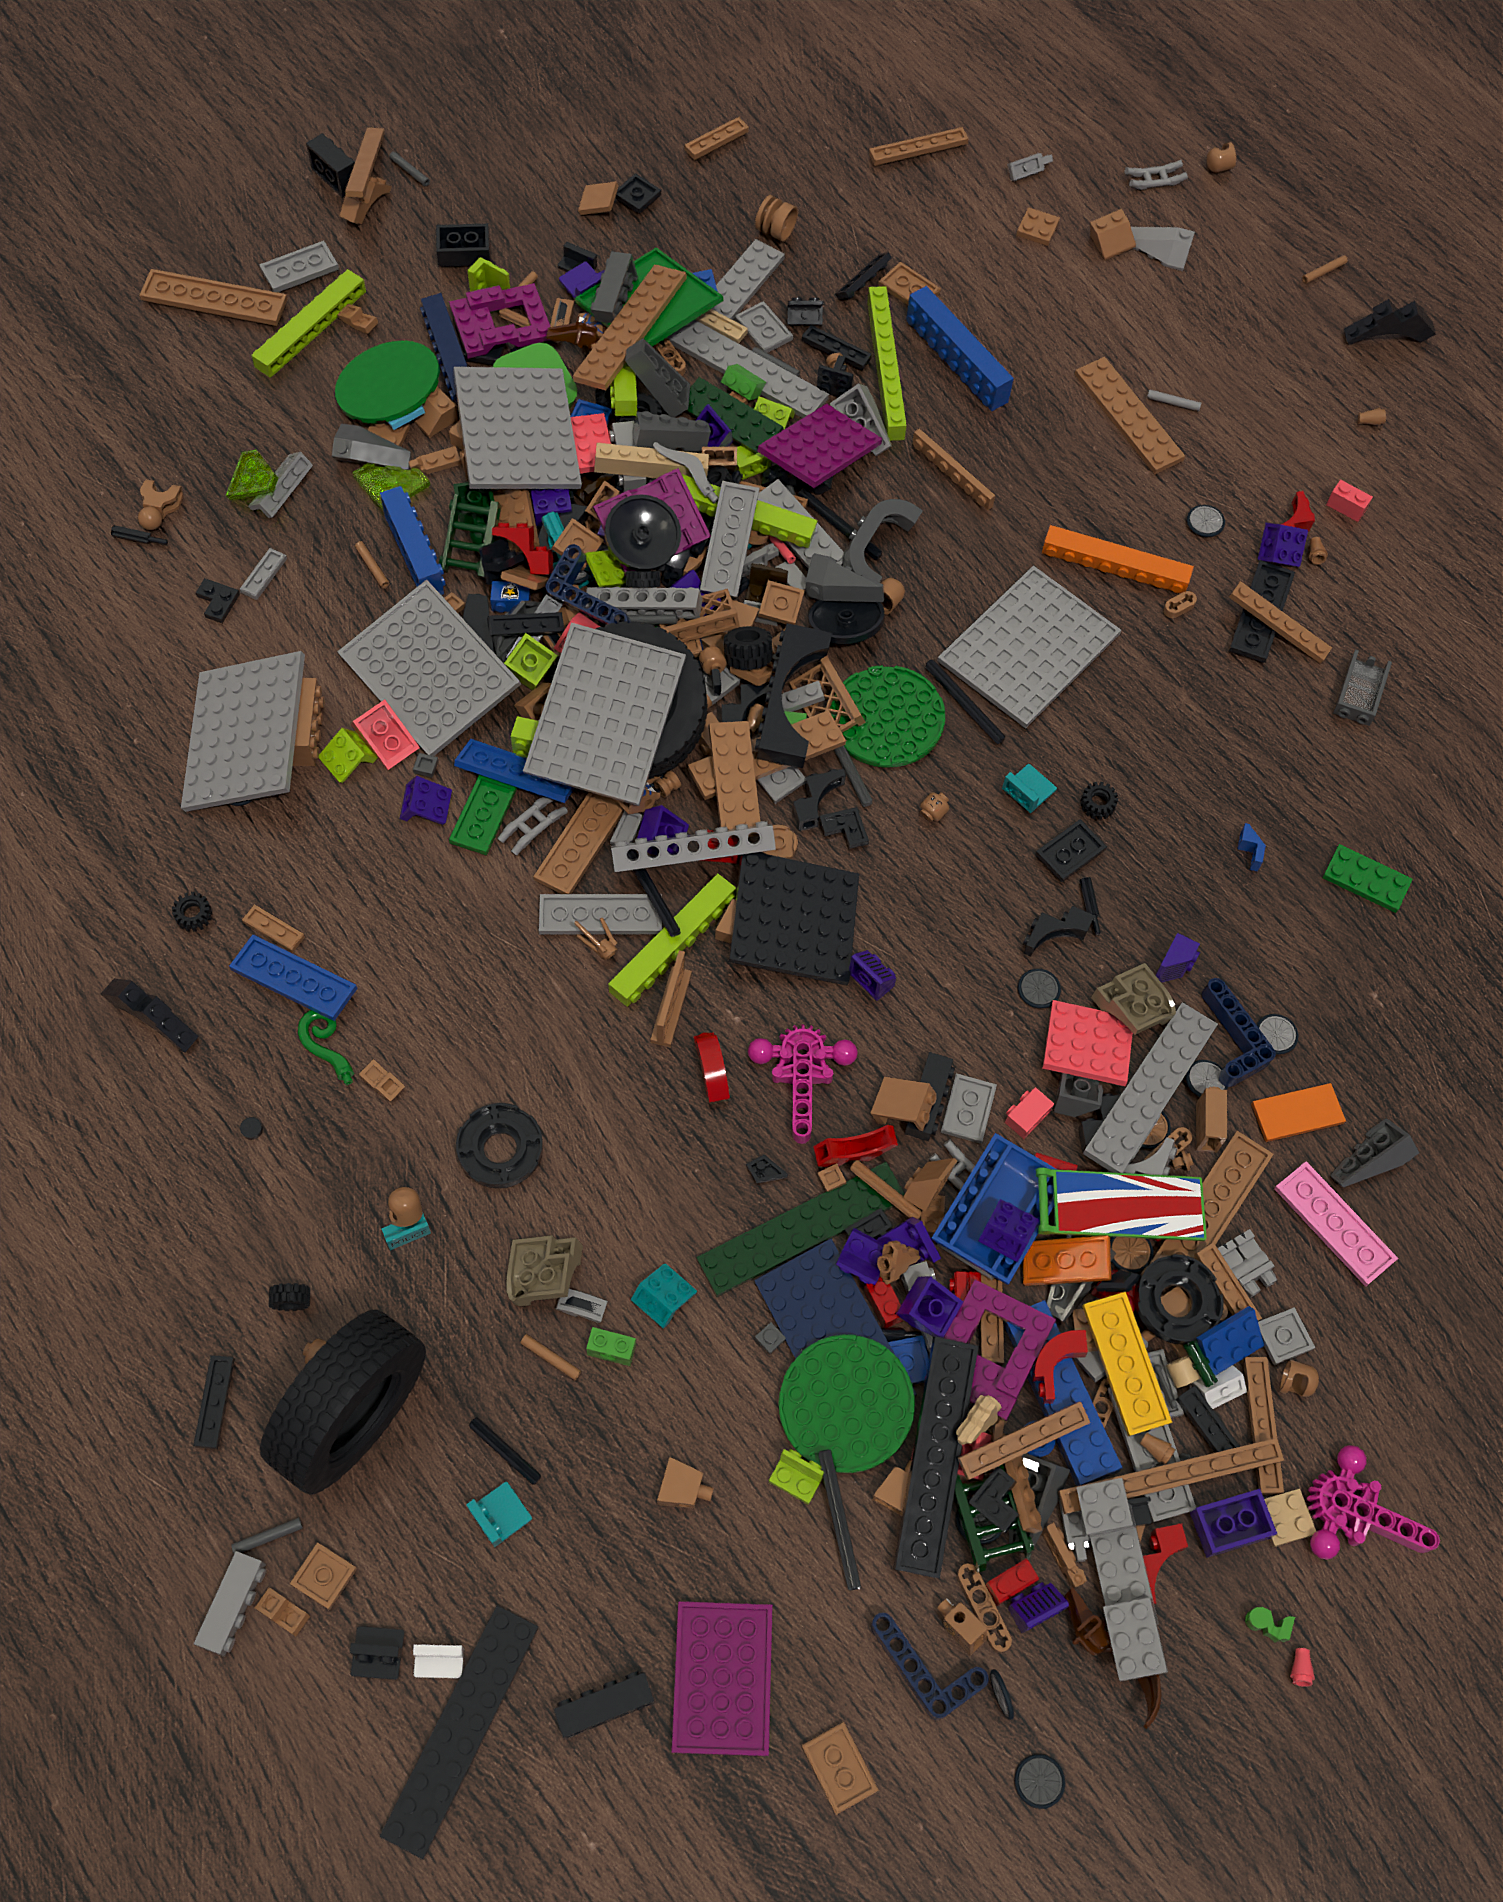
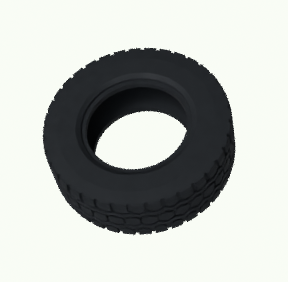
(689, 705)
(342, 1401)

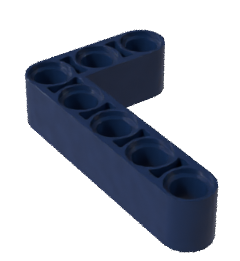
(582, 598)
(1240, 1034)
(921, 1672)

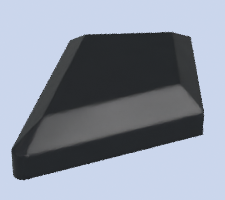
(671, 575)
(765, 1170)
(1120, 1282)

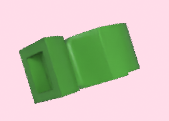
(1262, 1618)

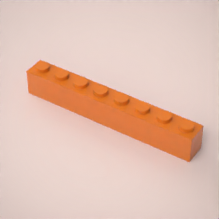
(1117, 559)

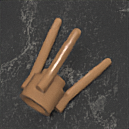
(605, 948)

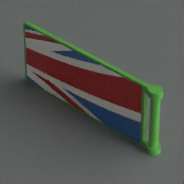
(1123, 1205)

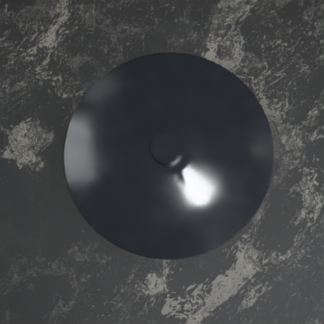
(642, 532)
(847, 620)

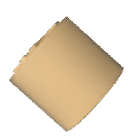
(1182, 1371)

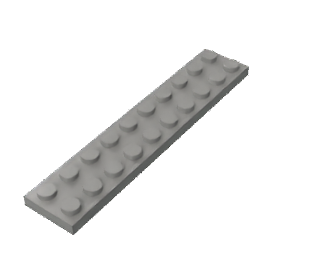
(722, 352)
(1150, 1089)

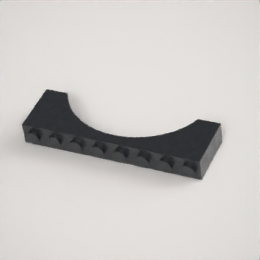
(779, 739)

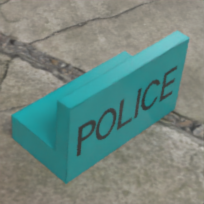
(398, 1236)

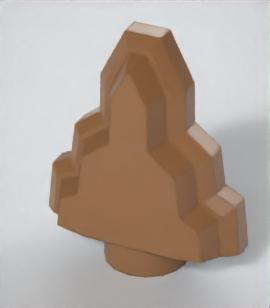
(896, 1260)

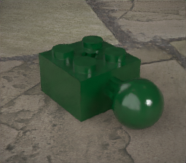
(476, 497)

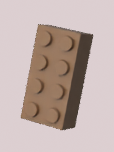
(308, 723)

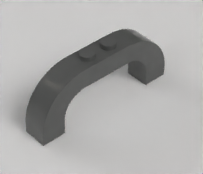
(891, 510)

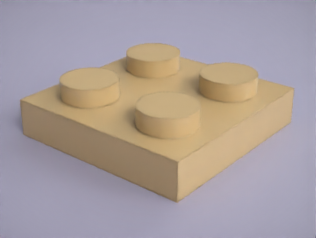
(1289, 1517)

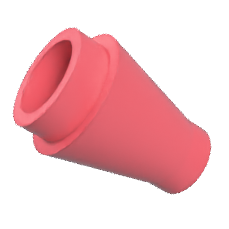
(1302, 1669)

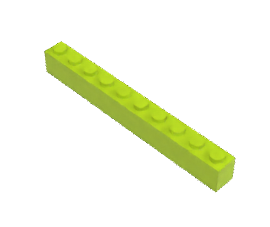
(886, 363)

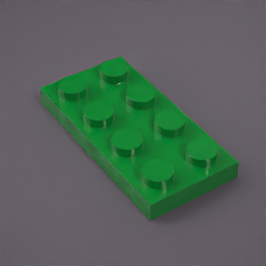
(482, 815)
(1367, 878)

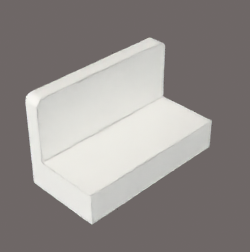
(1229, 1386)
(438, 1661)

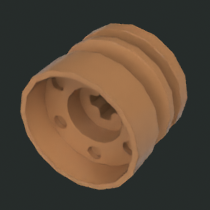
(776, 218)

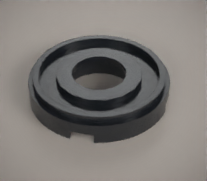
(493, 1120)
(1198, 1283)

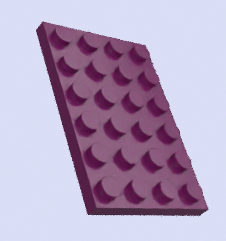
(819, 445)
(722, 1679)

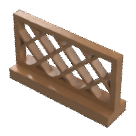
(707, 625)
(837, 688)
(672, 1003)

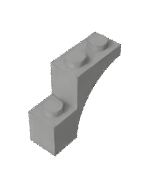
(1157, 1163)

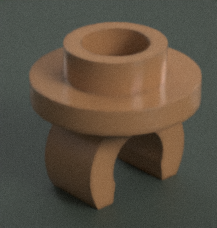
(1183, 1161)

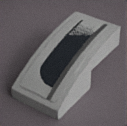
(582, 1305)

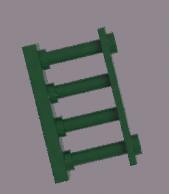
(493, 514)
(975, 1533)

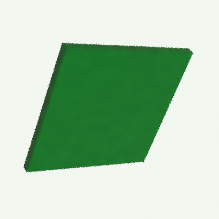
(687, 304)

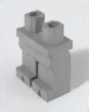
(1248, 1263)

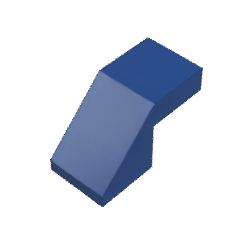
(1251, 842)

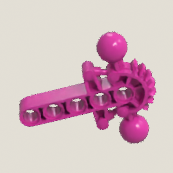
(762, 1051)
(1325, 1541)

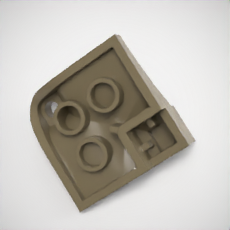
(1136, 999)
(541, 1268)

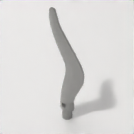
(694, 466)

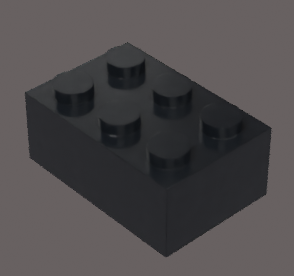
(330, 163)
(462, 244)

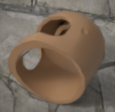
(1223, 159)
(893, 591)
(406, 1206)
(1299, 1379)

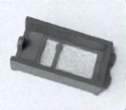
(1361, 690)

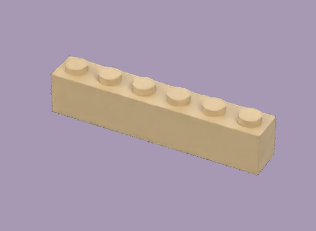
(639, 461)

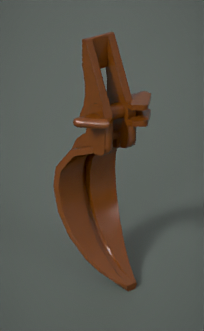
(576, 333)
(1093, 1637)

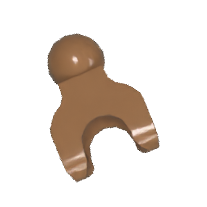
(158, 504)

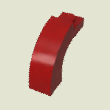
(712, 1066)
(1063, 1346)

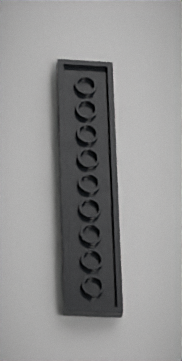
(935, 1458)
(459, 1733)

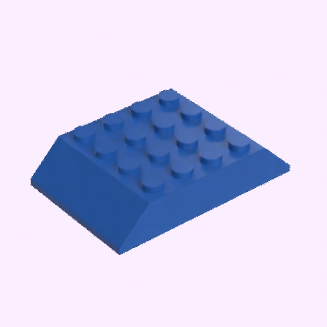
(1002, 1174)

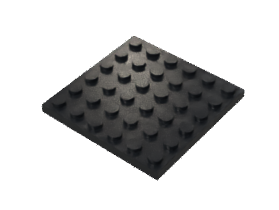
(794, 917)

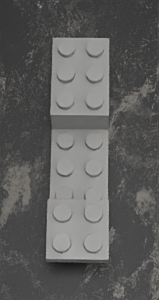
(1123, 1580)

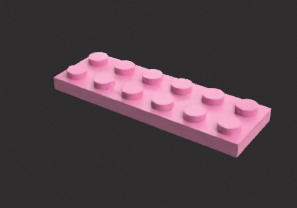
(1336, 1223)

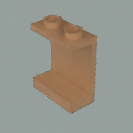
(904, 1101)

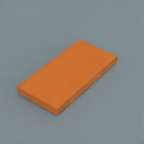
(1298, 1112)
(1067, 1261)

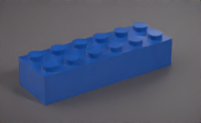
(410, 538)

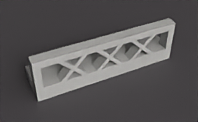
(289, 476)

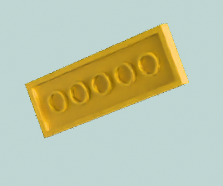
(1127, 1364)

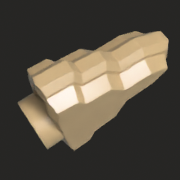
(979, 1419)

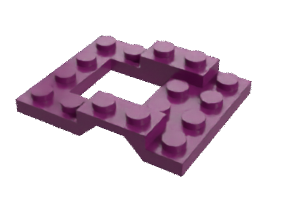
(477, 327)
(675, 493)
(990, 1378)

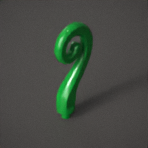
(340, 1064)

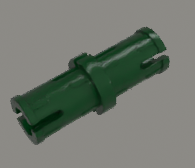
(1200, 1363)

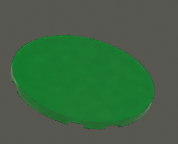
(387, 381)
(900, 716)
(847, 1399)

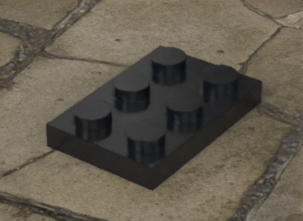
(1071, 850)

